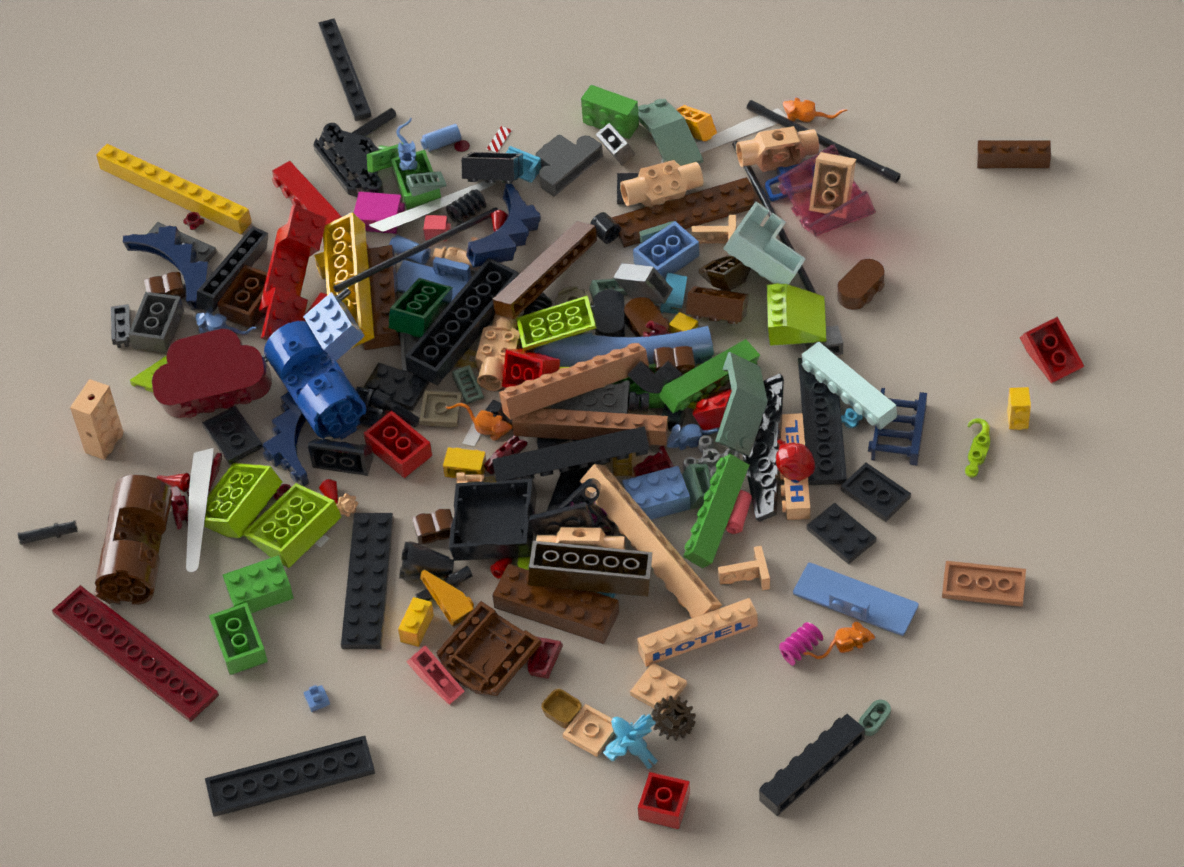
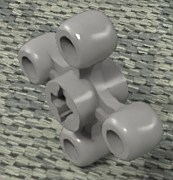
(710, 456)

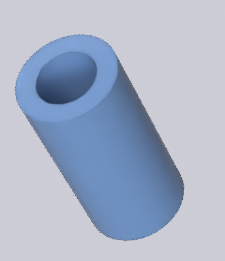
(441, 137)
(402, 244)

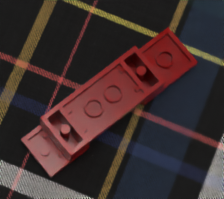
(288, 267)

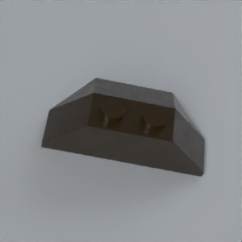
(725, 273)

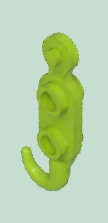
(979, 448)

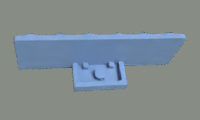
(442, 272)
(856, 598)

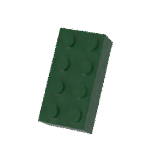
(419, 307)

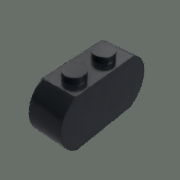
(609, 313)

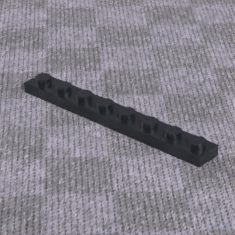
(345, 69)

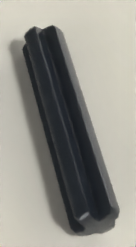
(376, 122)

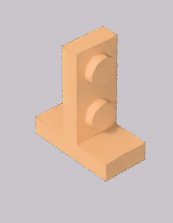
(714, 234)
(746, 571)

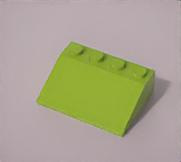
(795, 315)
(556, 323)
(239, 498)
(293, 524)

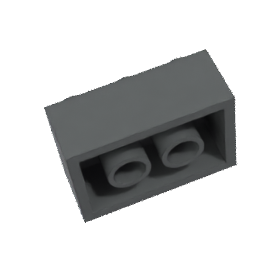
(156, 322)

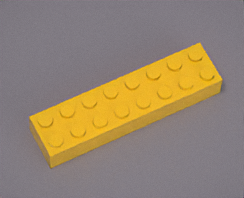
(345, 257)

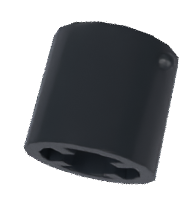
(606, 228)

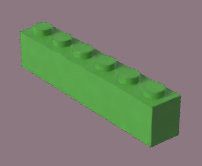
(704, 378)
(715, 511)

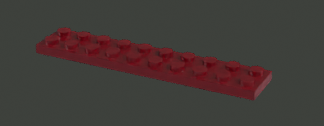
(135, 653)

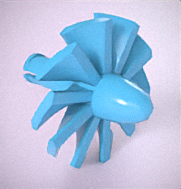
(630, 738)

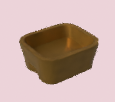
(561, 707)

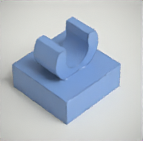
(316, 698)

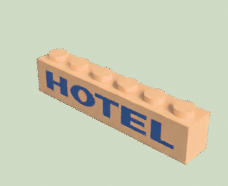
(795, 492)
(697, 632)

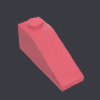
(435, 675)

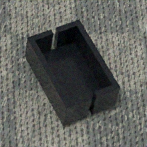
(492, 166)

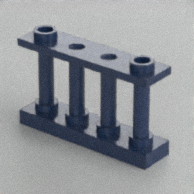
(914, 435)

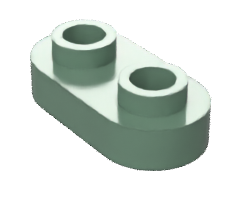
(874, 719)

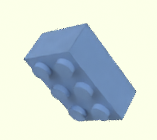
(667, 250)
(333, 326)
(659, 492)

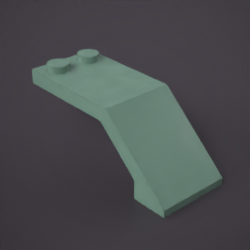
(669, 132)
(744, 405)

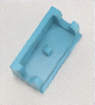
(531, 164)
(676, 297)

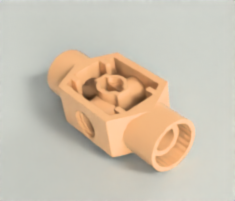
(777, 148)
(661, 183)
(492, 348)
(584, 536)

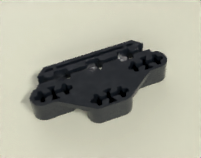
(352, 152)

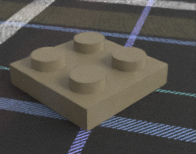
(434, 411)

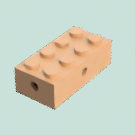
(97, 419)

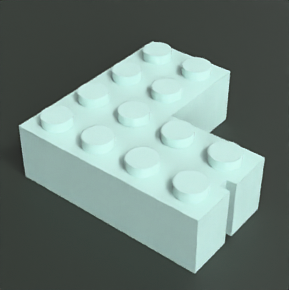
(761, 250)

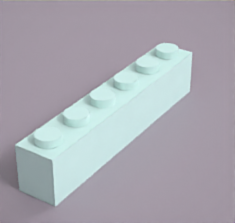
(849, 386)

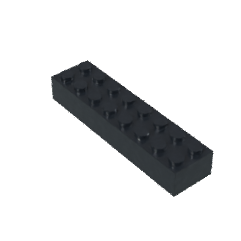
(459, 323)
(571, 454)

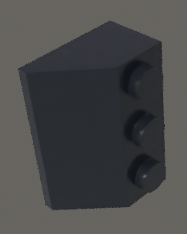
(340, 456)

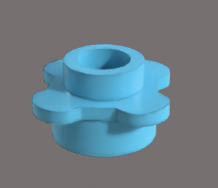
(851, 422)

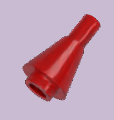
(498, 219)
(180, 480)
(329, 489)
(500, 566)

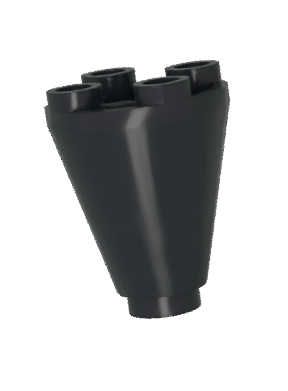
(420, 558)

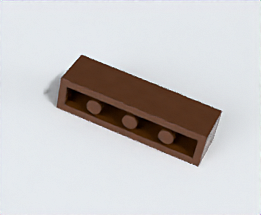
(1013, 153)

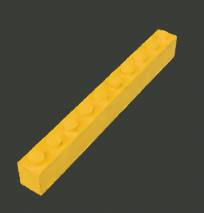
(174, 188)

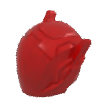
(794, 461)

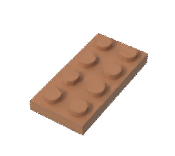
(984, 583)

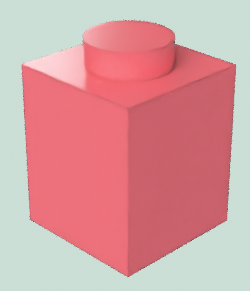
(435, 225)

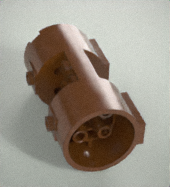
(133, 540)

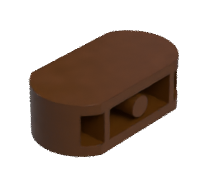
(861, 284)
(640, 312)

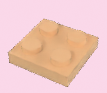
(656, 684)
(590, 730)

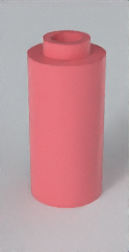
(739, 513)

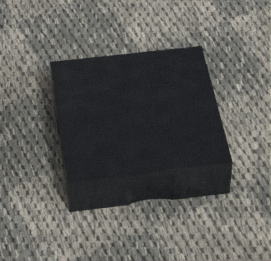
(492, 520)

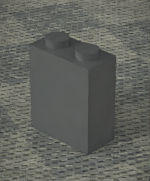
(643, 282)

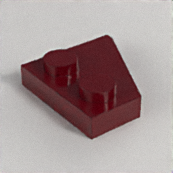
(653, 463)
(544, 658)

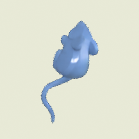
(406, 151)
(209, 322)
(687, 436)

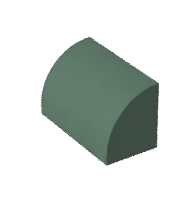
(697, 482)

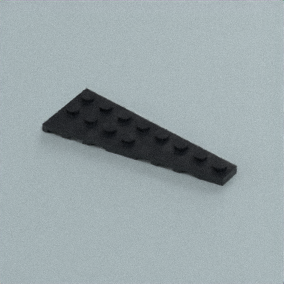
(762, 469)

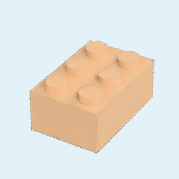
(831, 182)

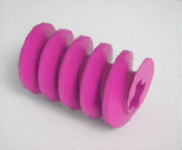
(799, 642)

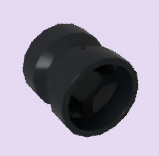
(634, 401)

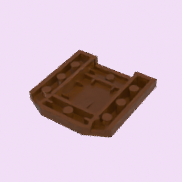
(486, 651)

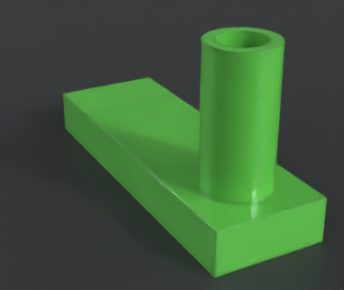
(382, 158)

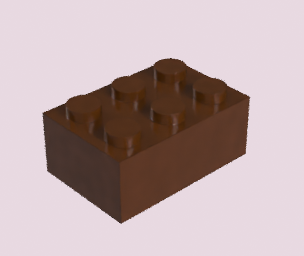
(243, 297)
(717, 304)

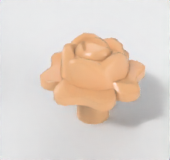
(347, 504)

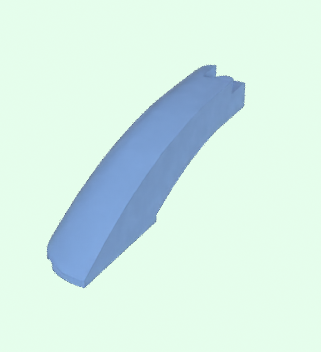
(586, 346)

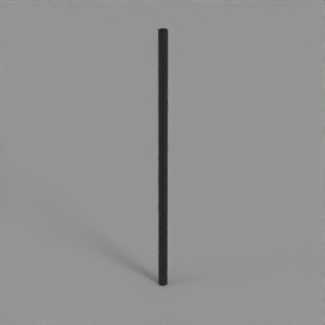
(757, 186)
(410, 252)

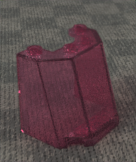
(798, 187)

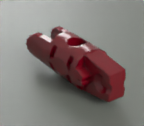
(511, 447)
(178, 507)

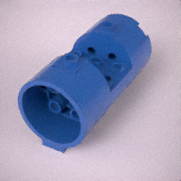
(314, 381)

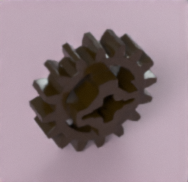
(671, 725)

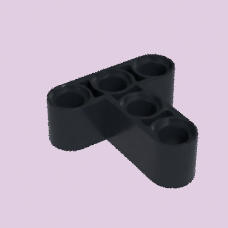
(584, 495)

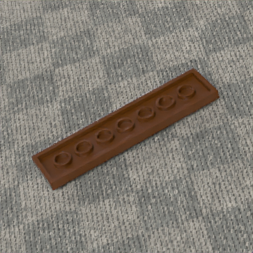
(689, 211)

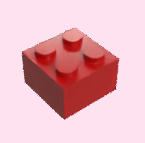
(664, 800)

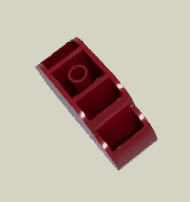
(210, 374)

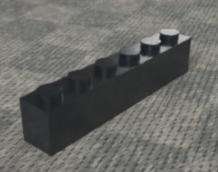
(244, 253)
(811, 764)

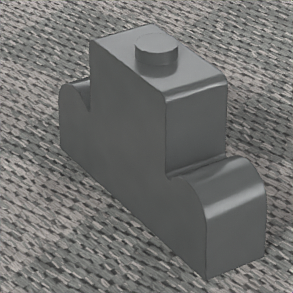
(566, 161)

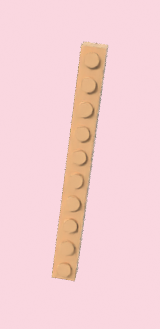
(647, 537)

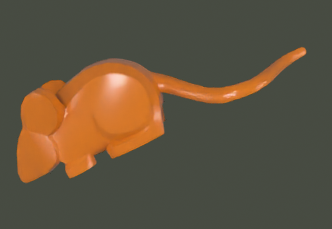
(804, 110)
(486, 423)
(847, 638)

